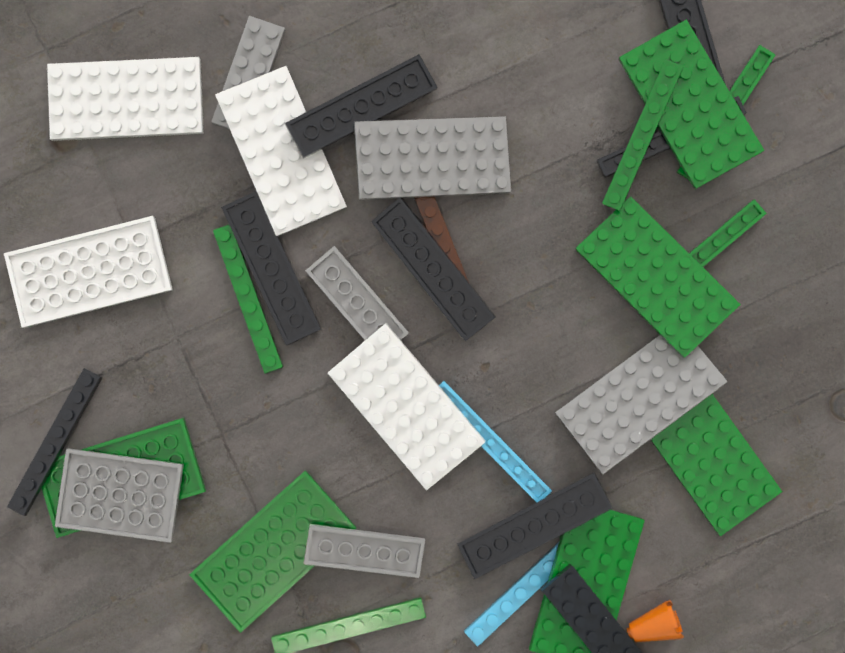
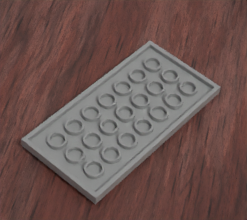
(432, 157)
(638, 401)

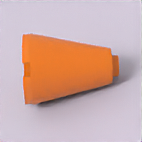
(656, 625)

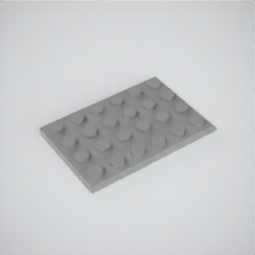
(119, 495)

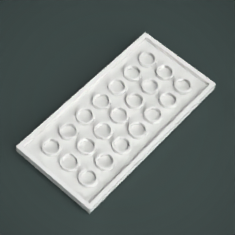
(125, 98)
(289, 187)
(88, 271)
(406, 406)

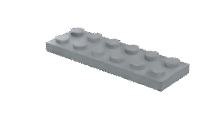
(253, 57)
(352, 295)
(364, 551)

